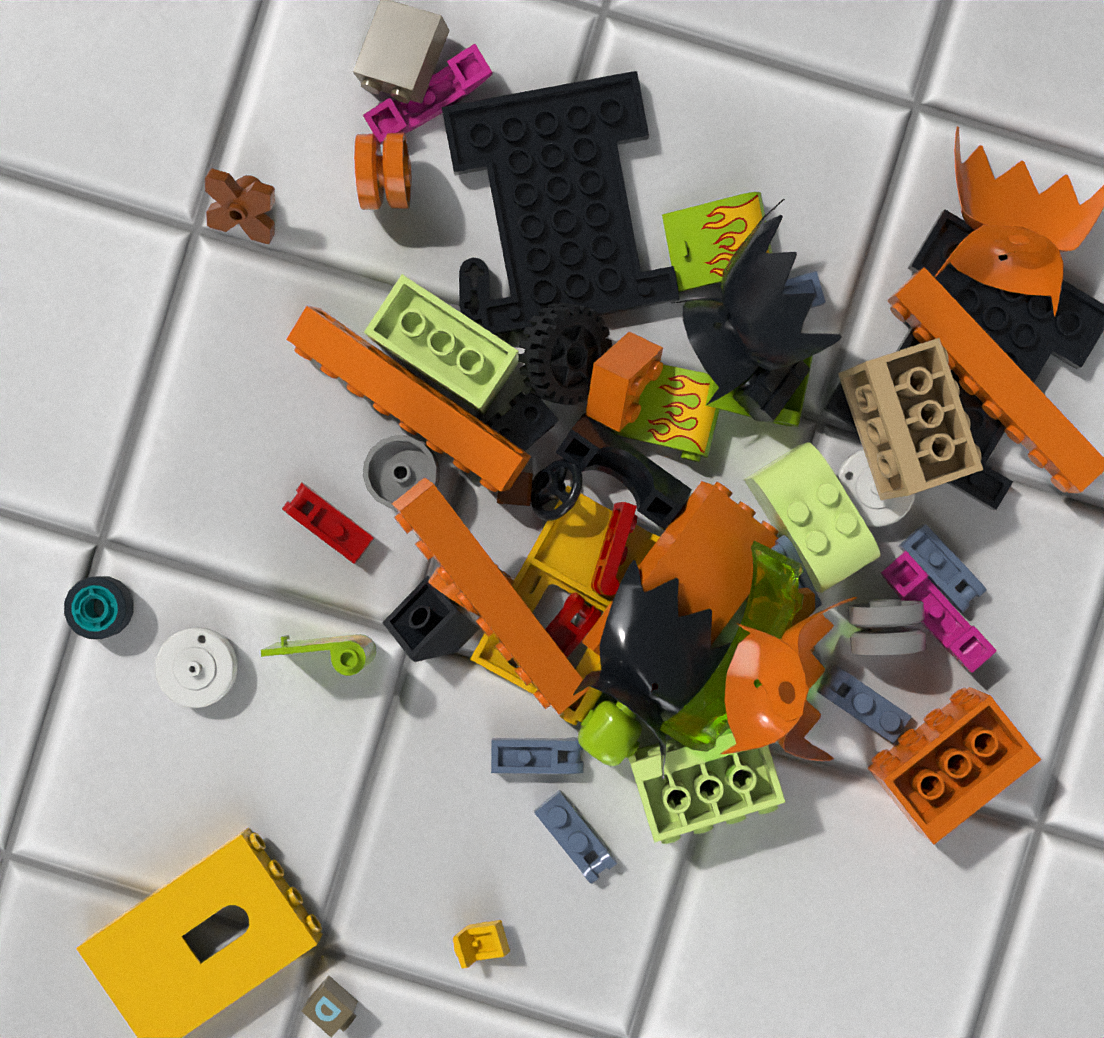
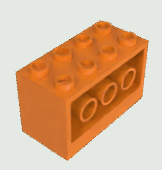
(953, 763)

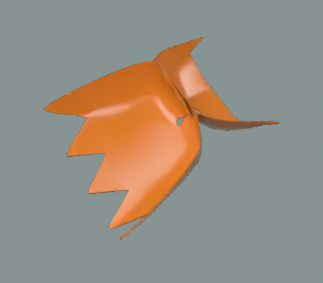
(1020, 223)
(779, 705)

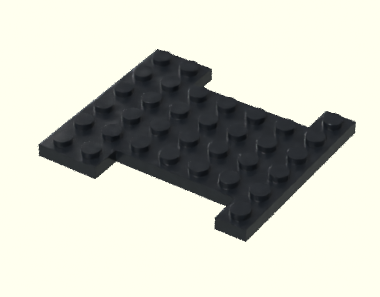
(560, 196)
(1017, 323)

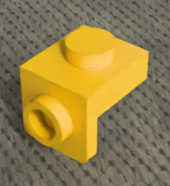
(480, 942)

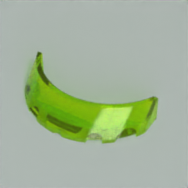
(770, 609)

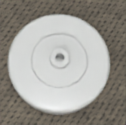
(859, 485)
(196, 667)

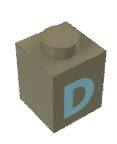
(330, 1007)

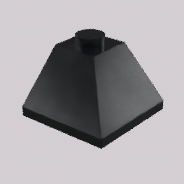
(430, 624)

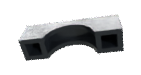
(655, 490)

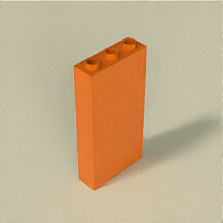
(708, 553)

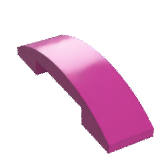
(446, 88)
(941, 617)

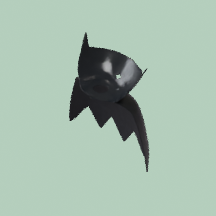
(756, 317)
(650, 645)

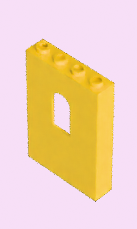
(154, 970)

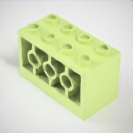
(442, 344)
(700, 806)

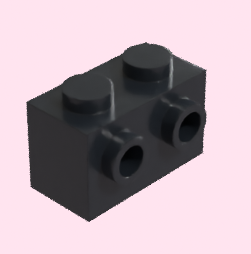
(525, 421)

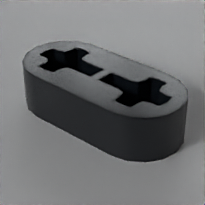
(466, 288)

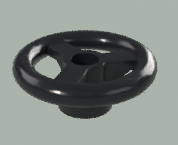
(550, 485)

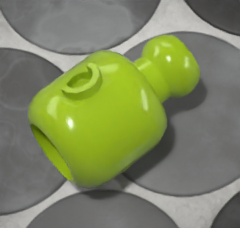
(610, 733)

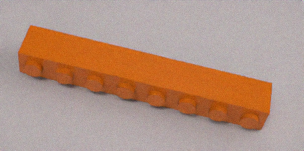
(998, 383)
(408, 398)
(489, 594)

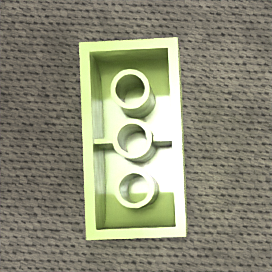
(815, 514)

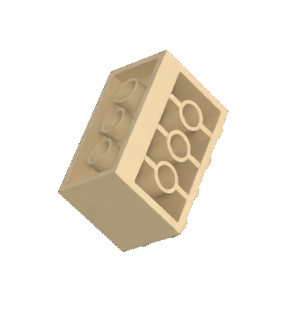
(911, 420)

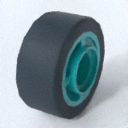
(80, 607)

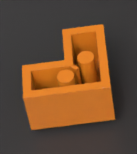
(621, 378)

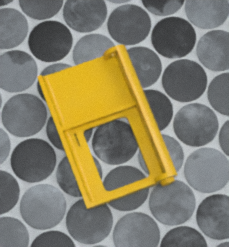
(567, 558)

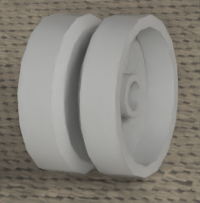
(387, 455)
(887, 627)

